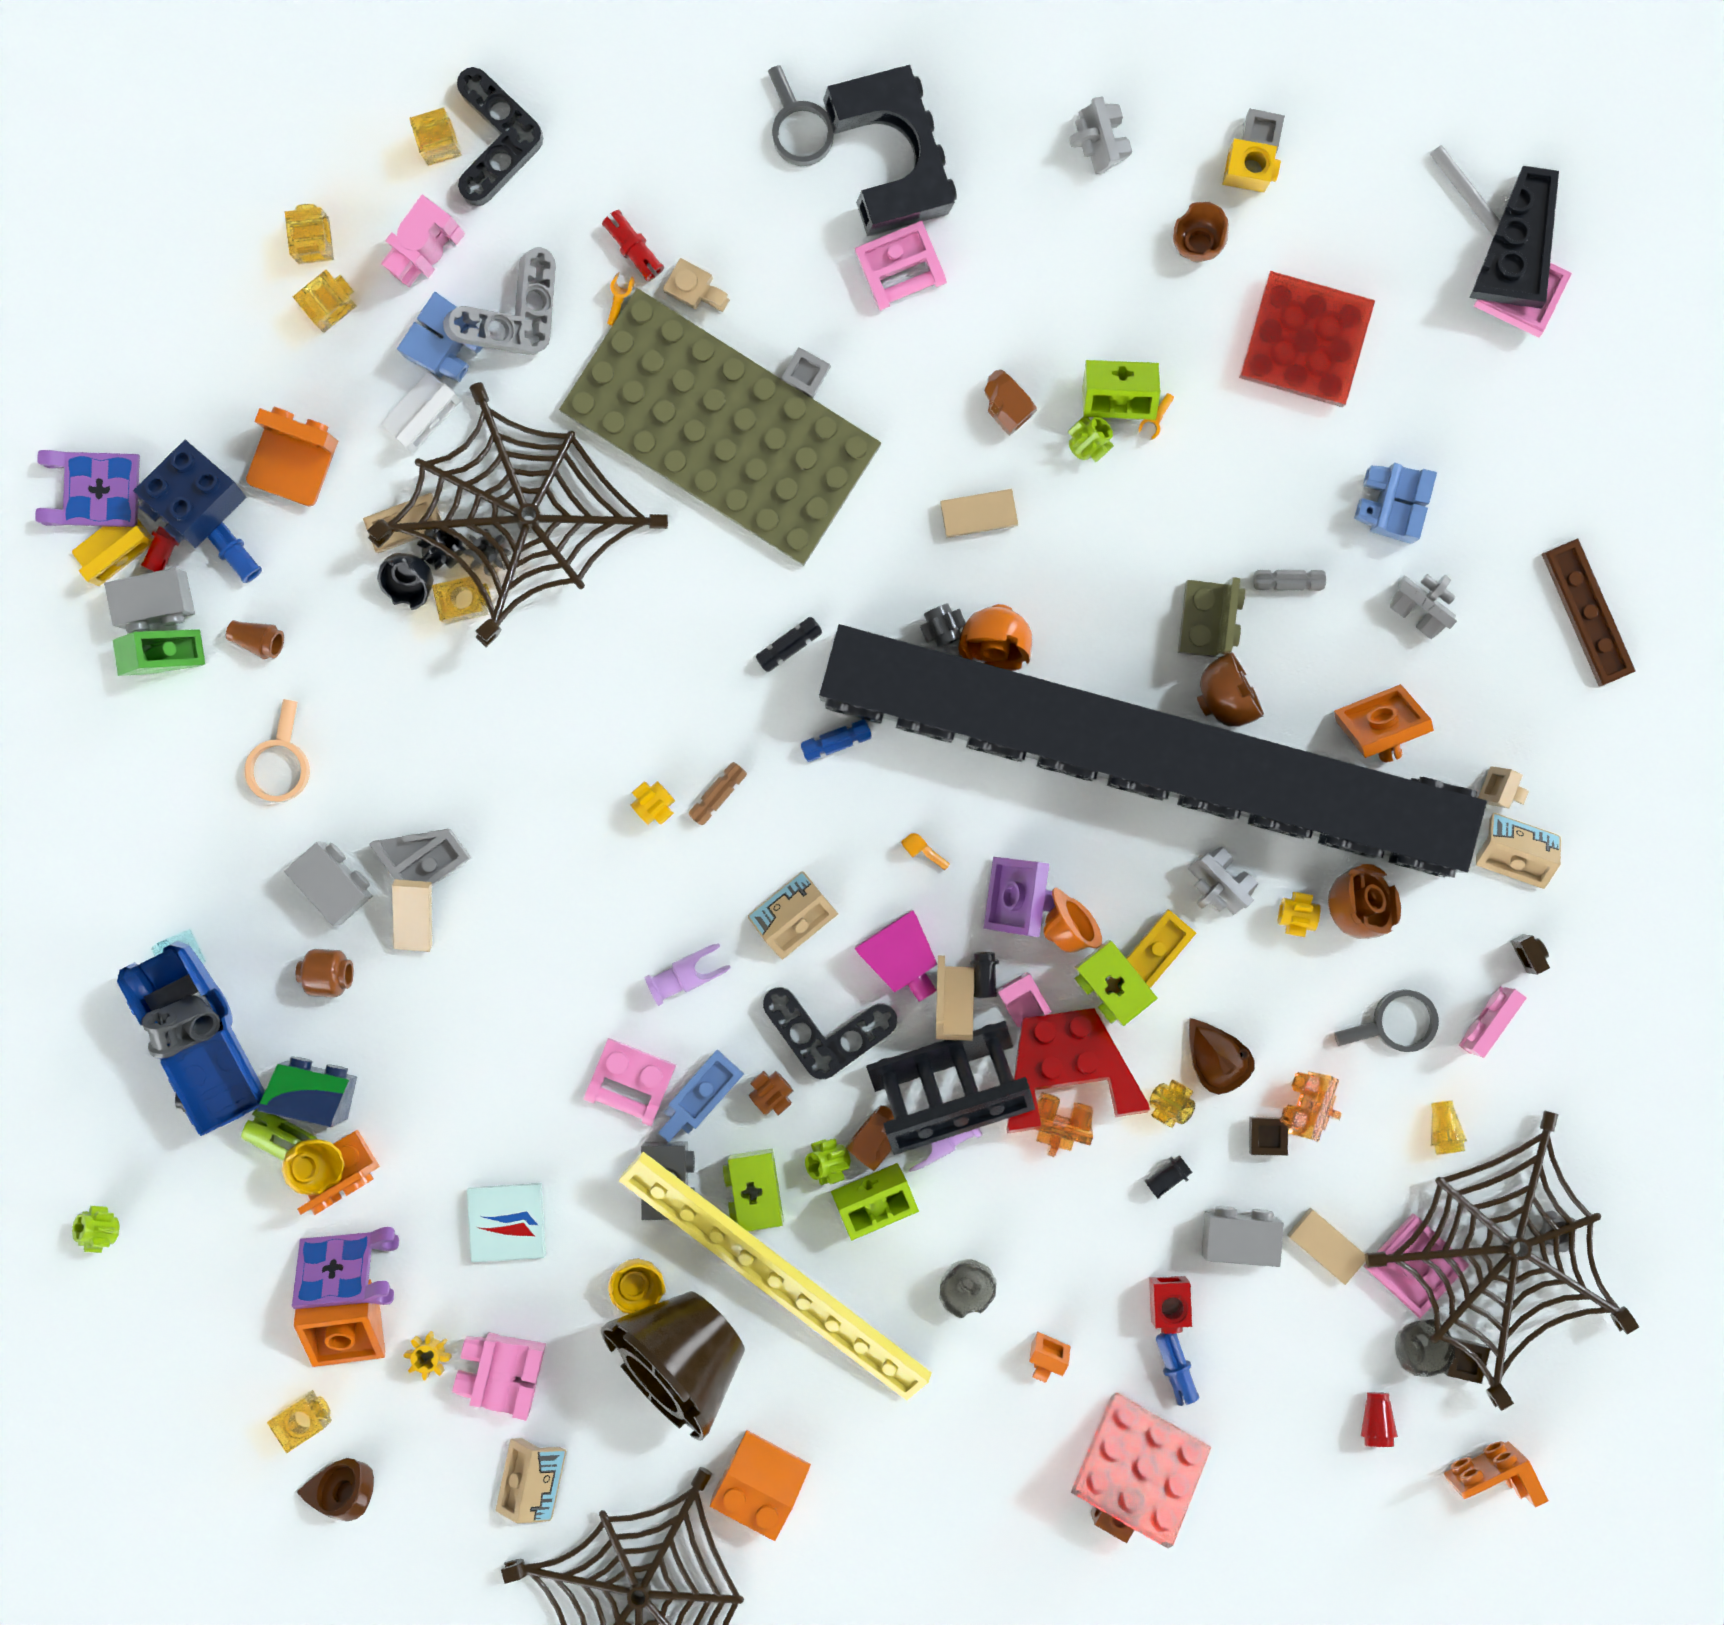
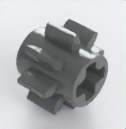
(494, 559)
(943, 625)

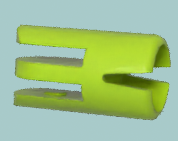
(273, 1134)

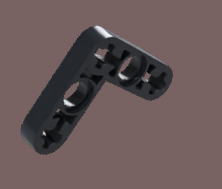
(507, 142)
(832, 1045)

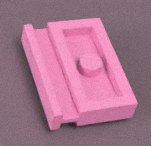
(1492, 1021)

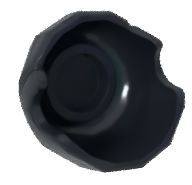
(405, 579)

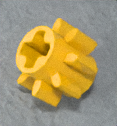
(652, 803)
(1299, 914)
(422, 1347)

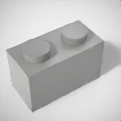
(149, 599)
(329, 882)
(1242, 1238)

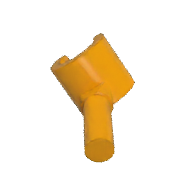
(618, 298)
(1165, 403)
(915, 844)

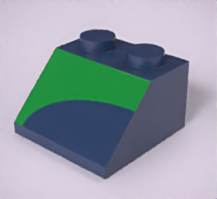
(309, 1092)

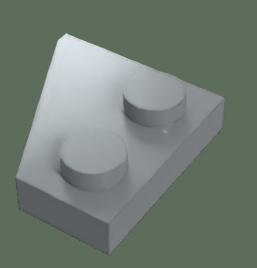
(422, 855)

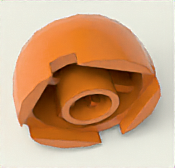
(997, 637)

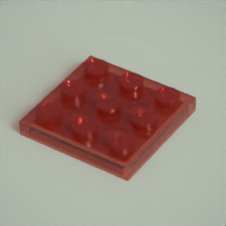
(1306, 339)
(1141, 1470)

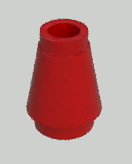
(1378, 1421)

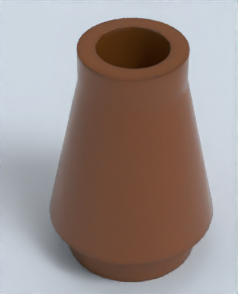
(258, 638)

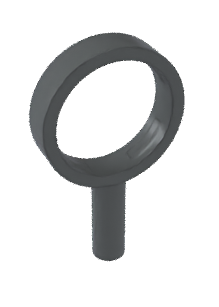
(791, 106)
(1376, 1028)

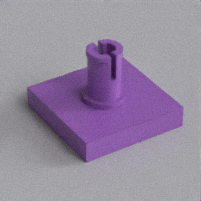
(1017, 896)

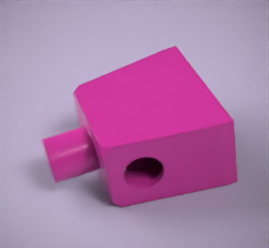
(901, 956)

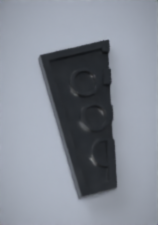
(1522, 245)

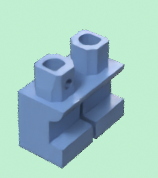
(431, 351)
(1401, 501)

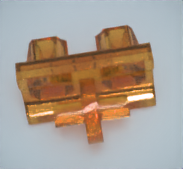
(1314, 1105)
(1060, 1130)

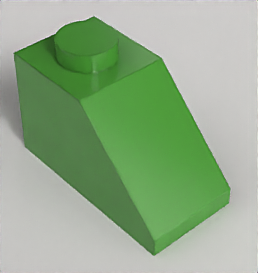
(158, 651)

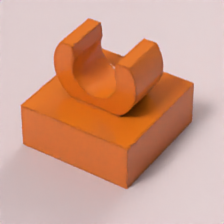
(1048, 1356)

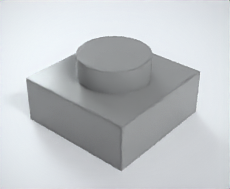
(1263, 127)
(806, 372)

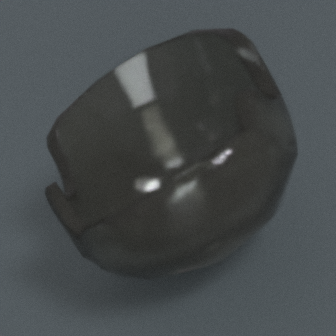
(967, 1288)
(1419, 1354)

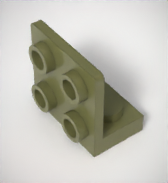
(1210, 618)

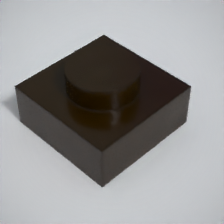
(1531, 953)
(1267, 1136)
(1464, 1366)

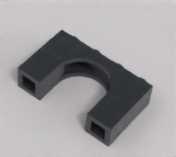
(895, 101)

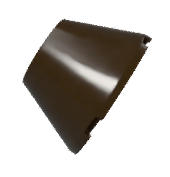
(679, 1357)

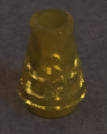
(1446, 1129)

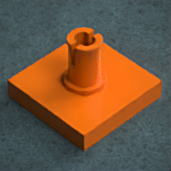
(1384, 722)

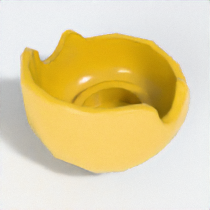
(312, 1166)
(636, 1285)

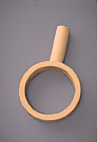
(283, 738)

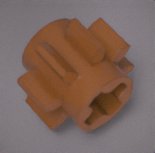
(771, 1093)

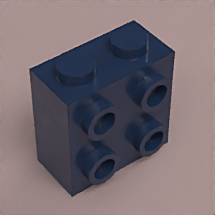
(188, 495)

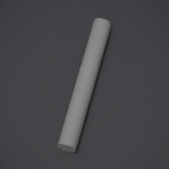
(1466, 189)

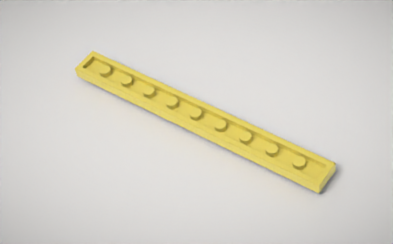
(775, 1276)

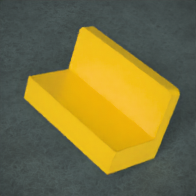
(110, 551)

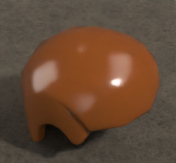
(1201, 232)

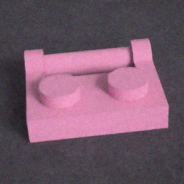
(895, 254)
(634, 1070)

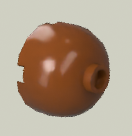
(1228, 693)
(1364, 902)

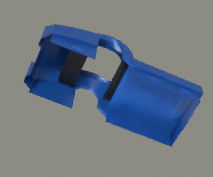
(213, 1075)

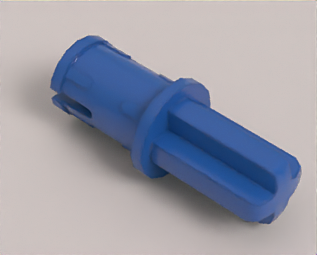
(234, 553)
(1177, 1369)

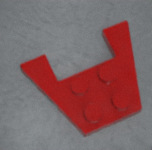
(1072, 1051)

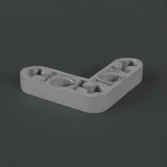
(514, 325)

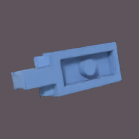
(700, 1095)

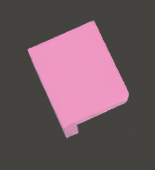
(1023, 999)

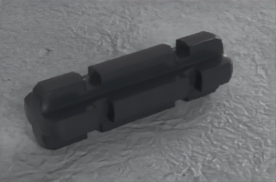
(789, 644)

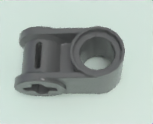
(181, 1025)

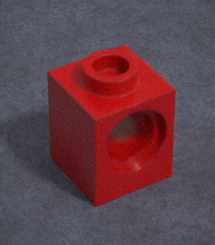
(1168, 1287)

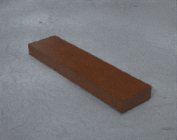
(1588, 612)

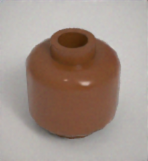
(325, 973)

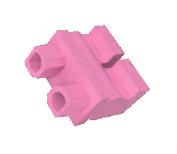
(420, 241)
(504, 1374)

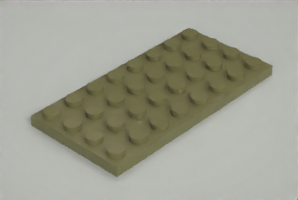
(720, 426)

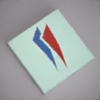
(506, 1222)

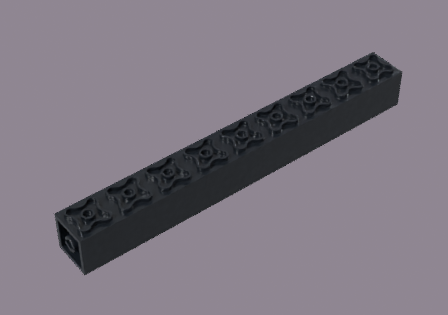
(1154, 753)

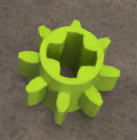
(1090, 438)
(827, 1161)
(95, 1229)

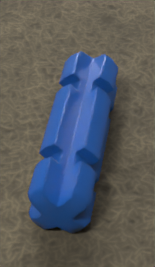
(836, 740)

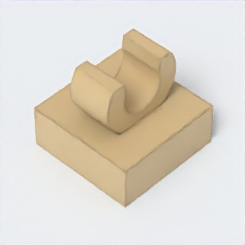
(1503, 788)

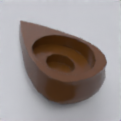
(1218, 1058)
(340, 1490)

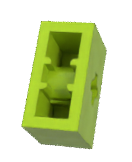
(1121, 389)
(1134, 992)
(761, 1169)
(874, 1201)

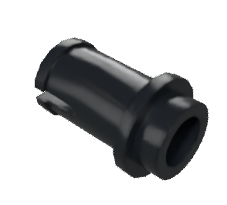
(984, 974)
(1168, 1176)

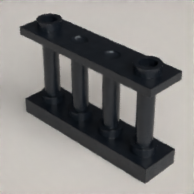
(959, 1115)

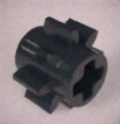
(434, 555)

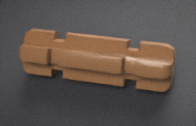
(717, 793)

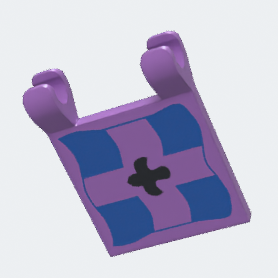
(95, 489)
(338, 1269)

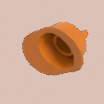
(1071, 924)

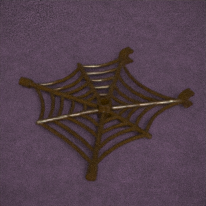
(489, 630)
(1620, 1316)
(517, 1569)

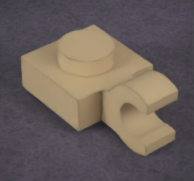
(692, 284)

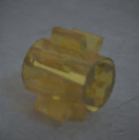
(1172, 1103)

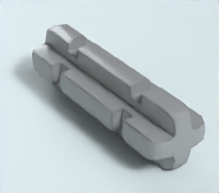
(1290, 580)

